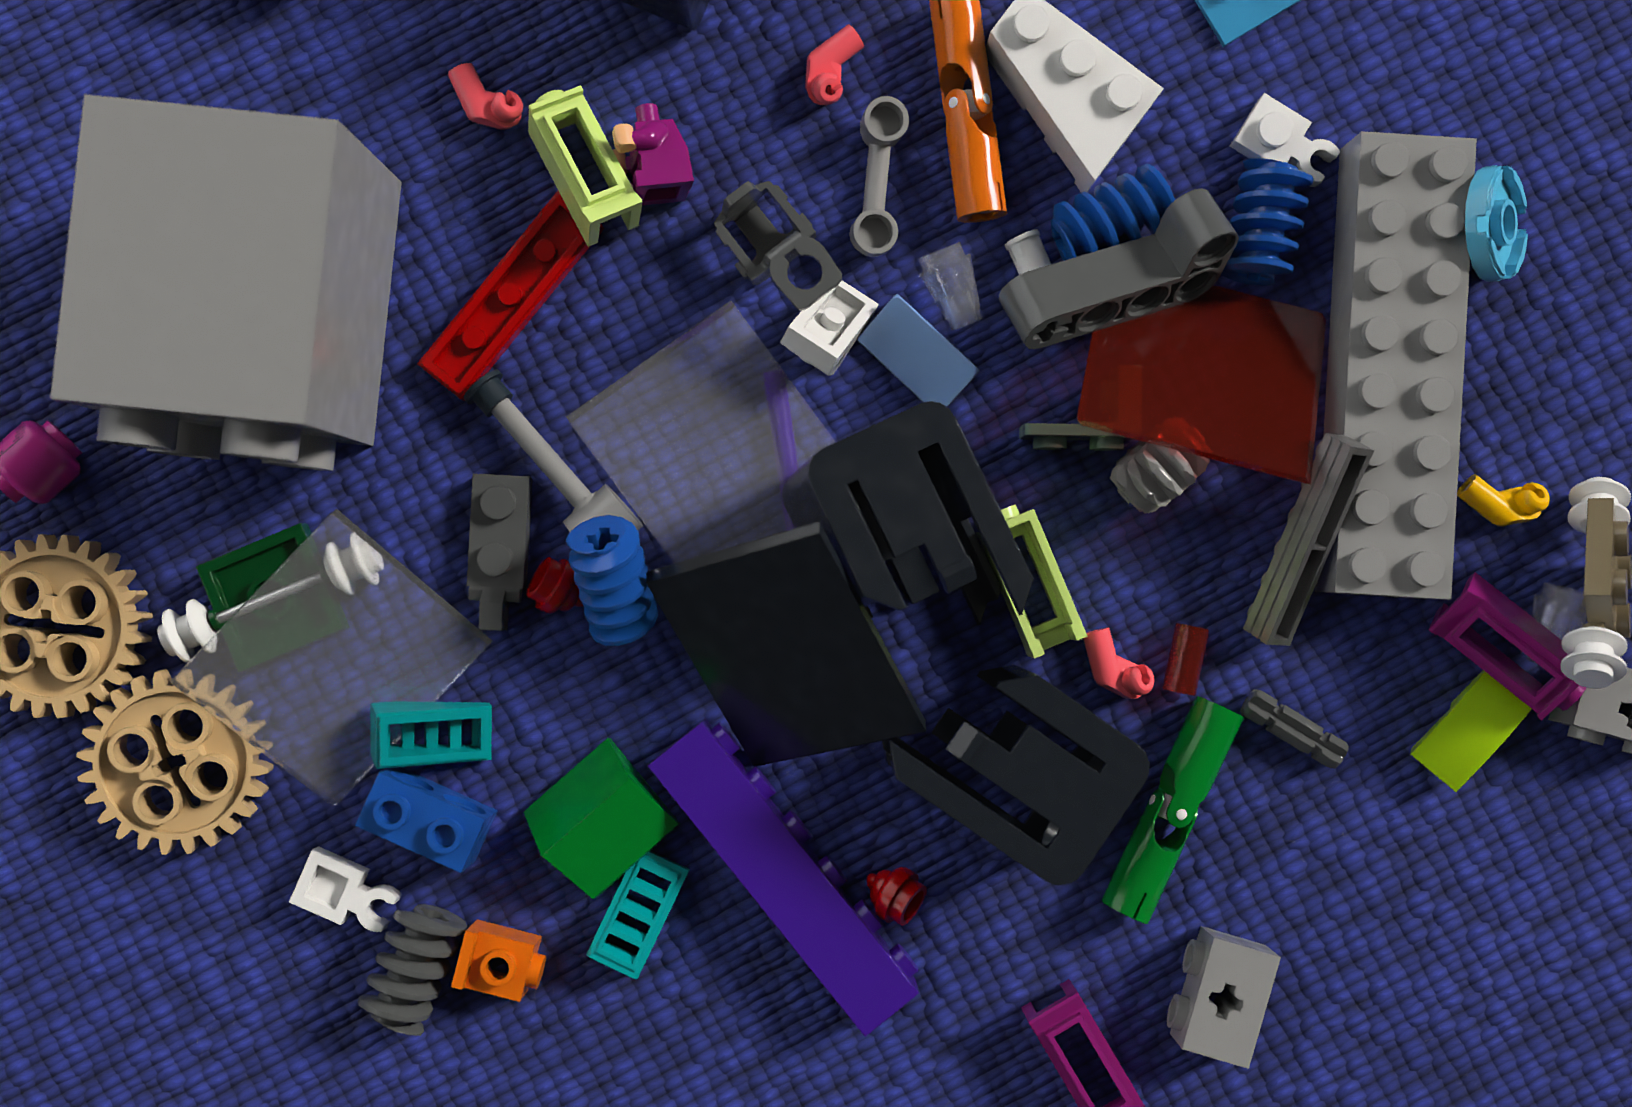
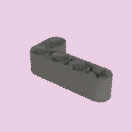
(1124, 279)

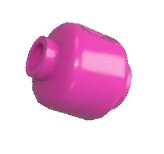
(37, 462)

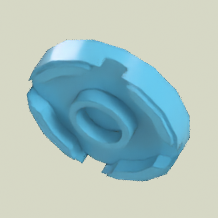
(1492, 223)

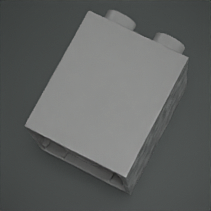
(226, 282)

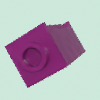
(1486, 602)
(1058, 1018)

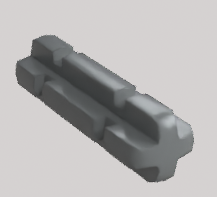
(1294, 728)

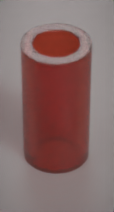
(1185, 659)

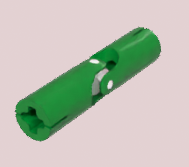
(1182, 787)

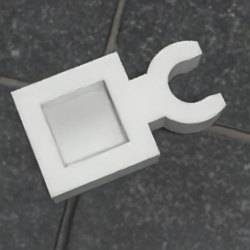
(1278, 134)
(336, 887)

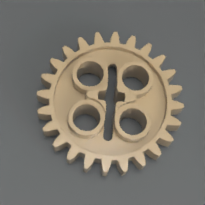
(62, 575)
(127, 782)

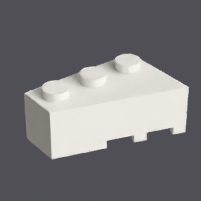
(1070, 85)

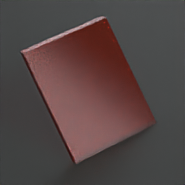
(1213, 380)

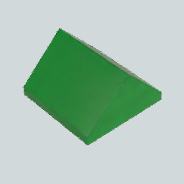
(599, 820)

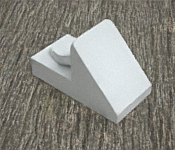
(829, 327)

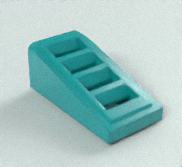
(410, 754)
(620, 958)

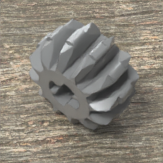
(1155, 475)

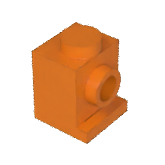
(489, 940)

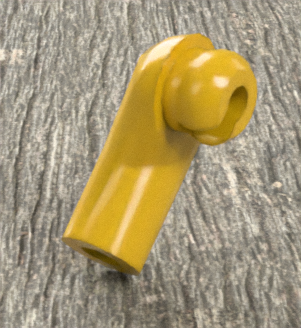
(1504, 506)

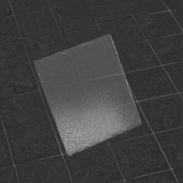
(704, 437)
(322, 644)

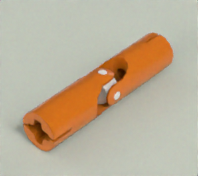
(968, 113)

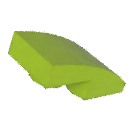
(1470, 731)

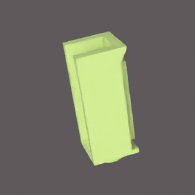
(558, 110)
(1067, 622)

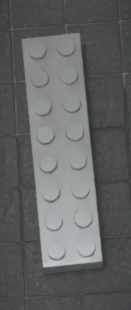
(1399, 358)

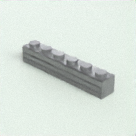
(1307, 539)

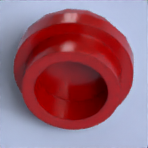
(554, 586)
(896, 894)

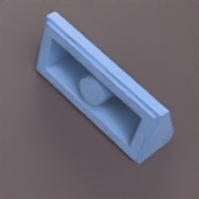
(917, 353)

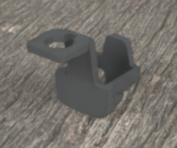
(772, 247)

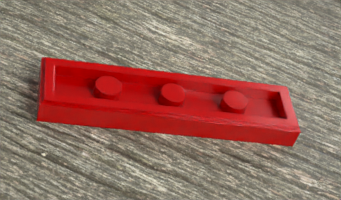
(506, 299)

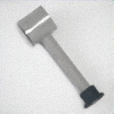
(494, 400)

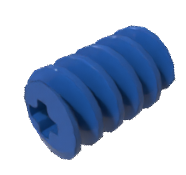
(1111, 212)
(1264, 219)
(612, 579)

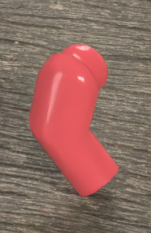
(825, 65)
(484, 106)
(1114, 671)

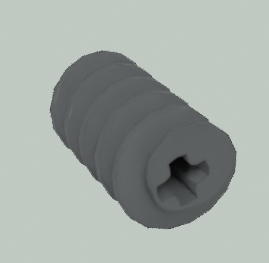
(413, 968)

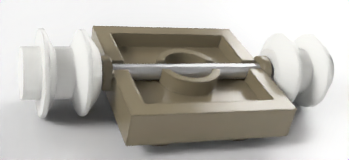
(1597, 646)

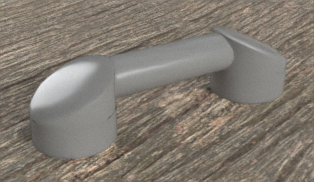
(880, 128)

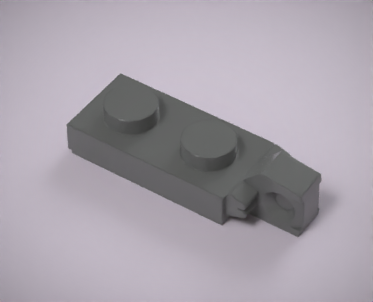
(498, 545)

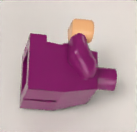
(657, 157)

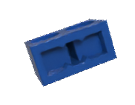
(426, 818)

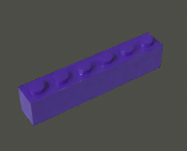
(786, 876)

